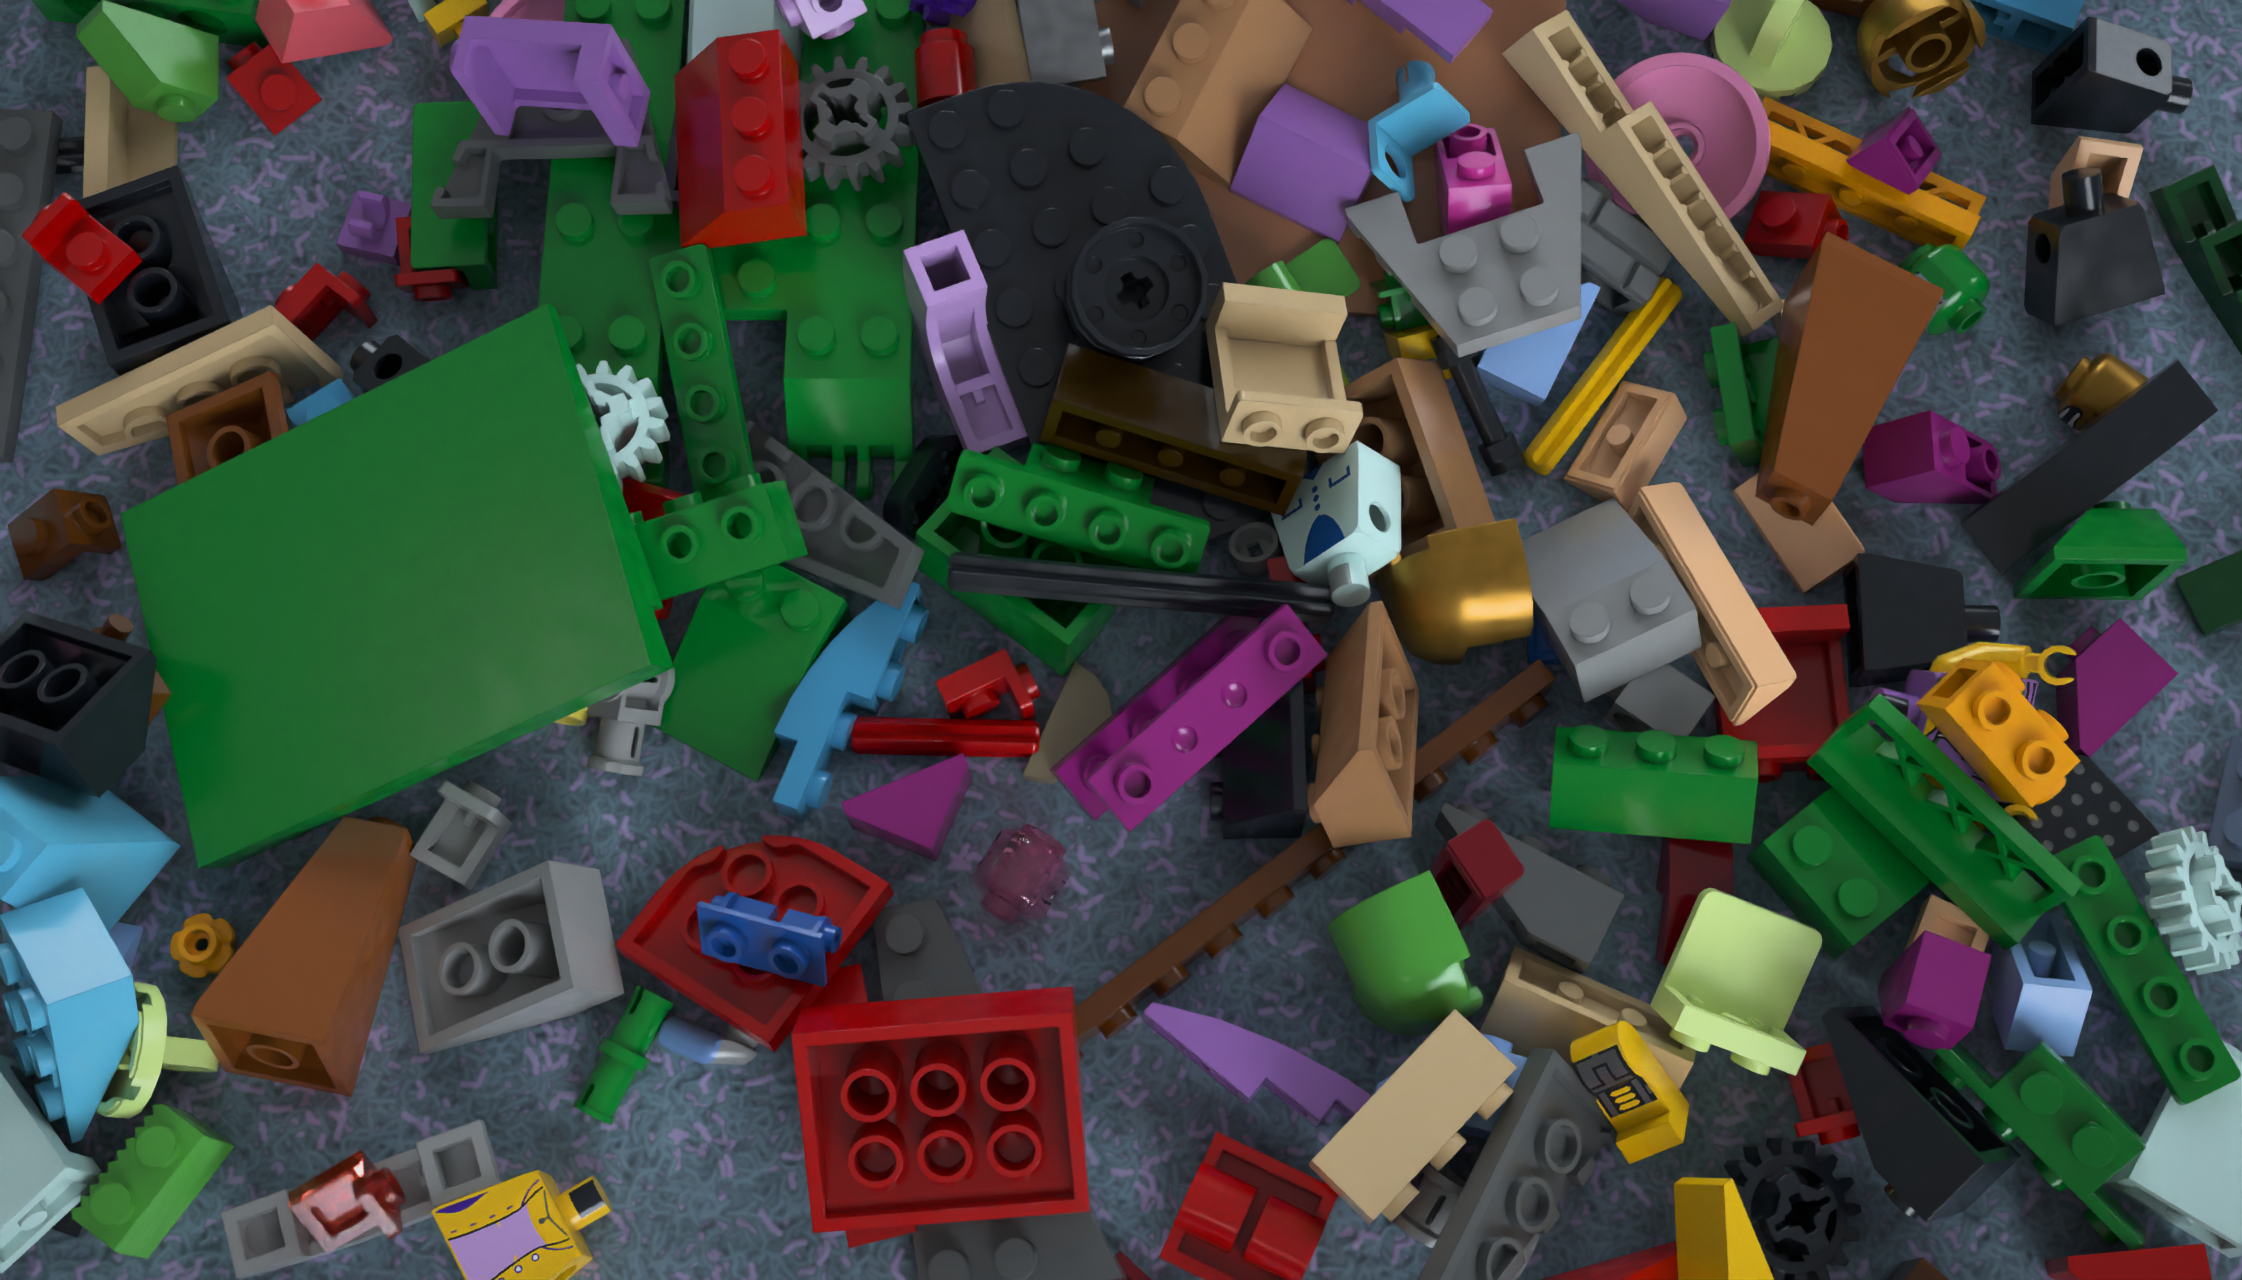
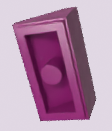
(1897, 152)

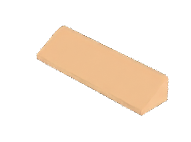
(1737, 646)

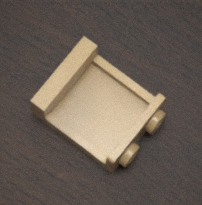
(1280, 369)

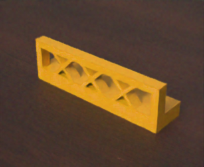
(1820, 169)

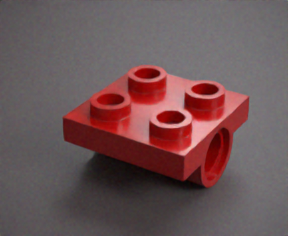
(1248, 1217)

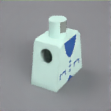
(1344, 523)

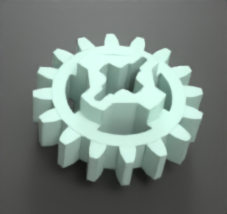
(629, 418)
(2194, 900)

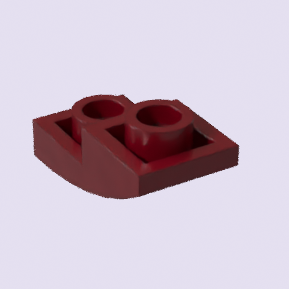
(1684, 872)

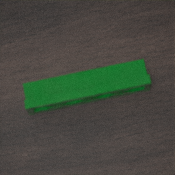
(1937, 824)

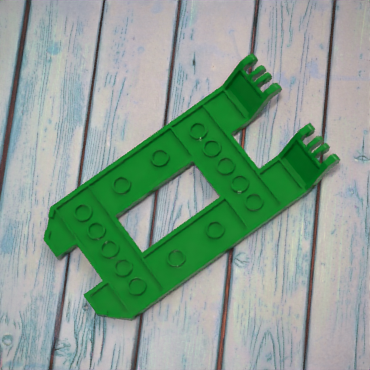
(835, 287)

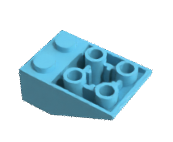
(69, 1003)

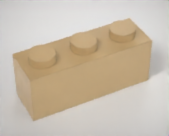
(1415, 1119)

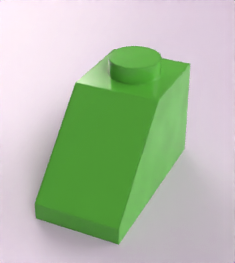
(154, 60)

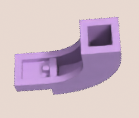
(950, 324)

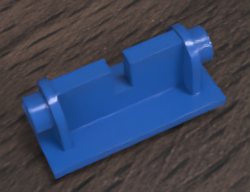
(746, 934)

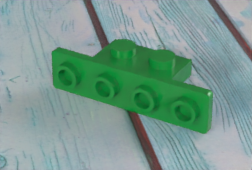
(701, 368)
(1078, 506)
(2144, 976)
(2063, 1122)

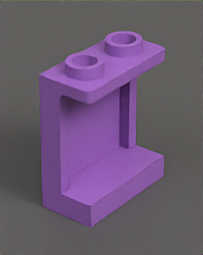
(550, 66)

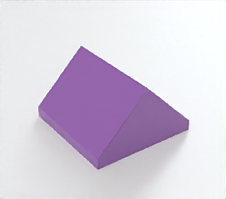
(1306, 163)

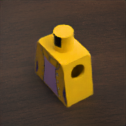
(522, 1228)

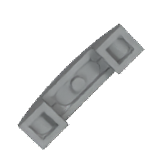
(440, 1170)

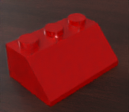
(740, 143)

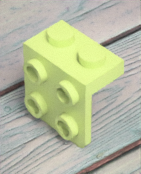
(1738, 981)

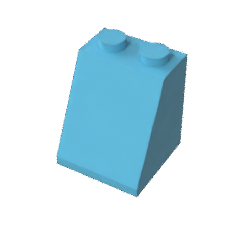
(72, 840)

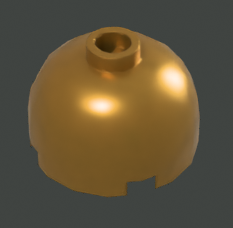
(1926, 34)

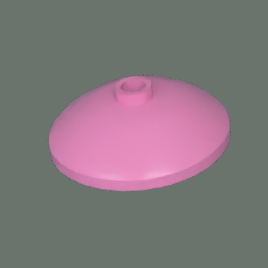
(1715, 110)

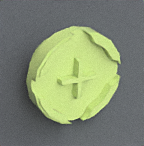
(1774, 44)
(148, 1054)

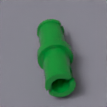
(623, 1055)

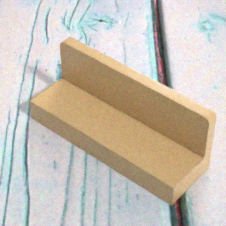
(121, 139)
(1553, 1006)

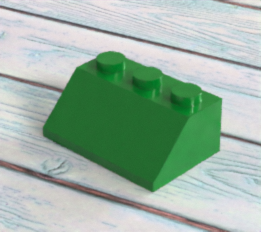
(1045, 627)

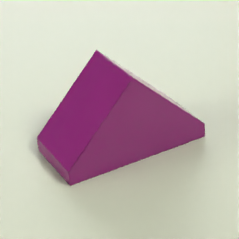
(914, 809)

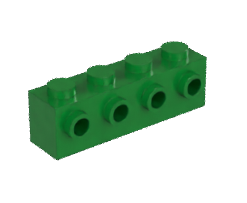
(720, 538)

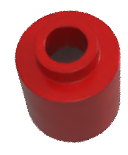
(943, 66)

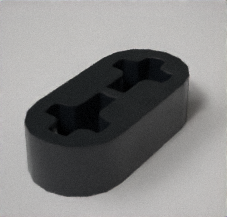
(922, 483)

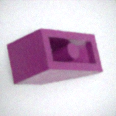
(2112, 682)
(1934, 991)

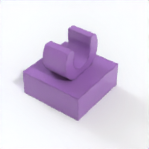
(371, 227)

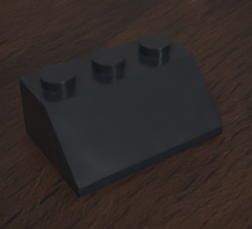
(72, 702)

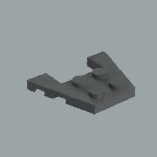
(554, 133)

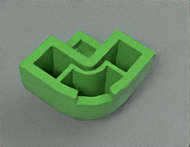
(1406, 958)

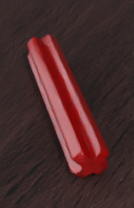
(945, 737)

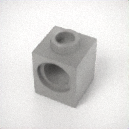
(1659, 701)

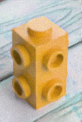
(1999, 732)

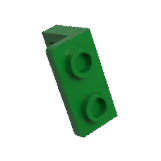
(1745, 385)

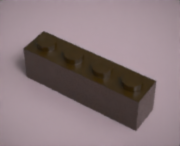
(1163, 430)

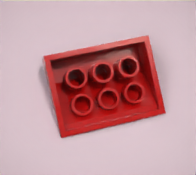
(941, 1109)

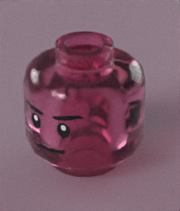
(1021, 874)

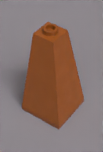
(1835, 364)
(313, 969)

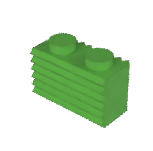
(152, 1181)

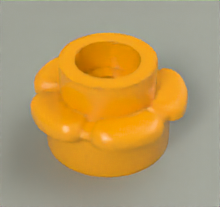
(218, 952)

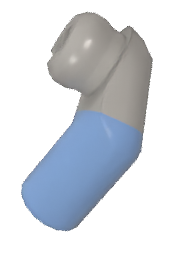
(705, 1045)

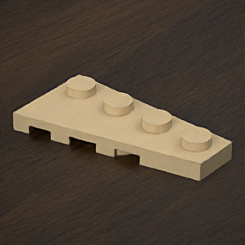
(136, 403)

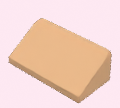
(1627, 443)
(1805, 551)

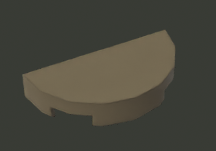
(1076, 714)

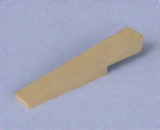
(1645, 167)

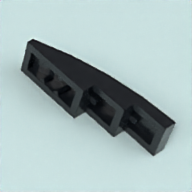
(2089, 465)

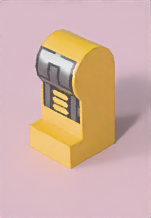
(1631, 1090)

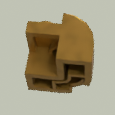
(1460, 592)

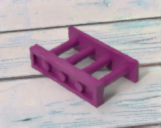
(1187, 715)

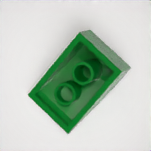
(744, 663)
(1836, 871)

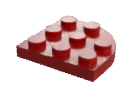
(775, 871)

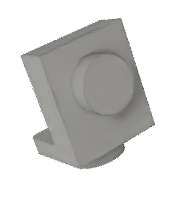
(462, 833)

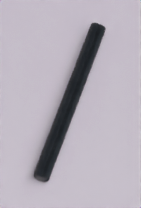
(1137, 587)

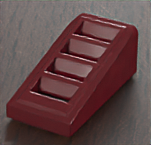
(1475, 871)

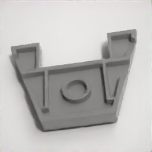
(1496, 275)

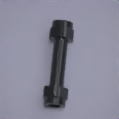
(1499, 447)

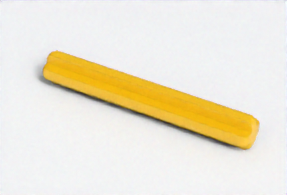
(1600, 378)

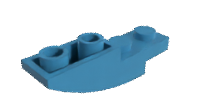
(851, 672)

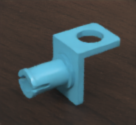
(1417, 121)

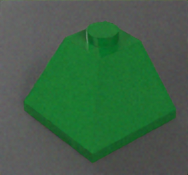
(2106, 557)

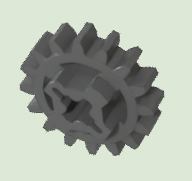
(846, 99)

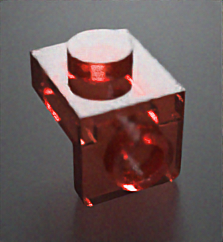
(349, 1202)

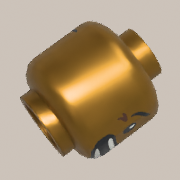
(2095, 387)

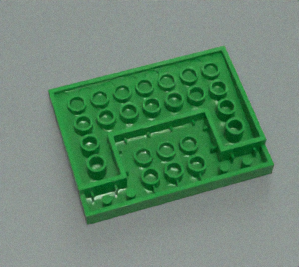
(391, 591)

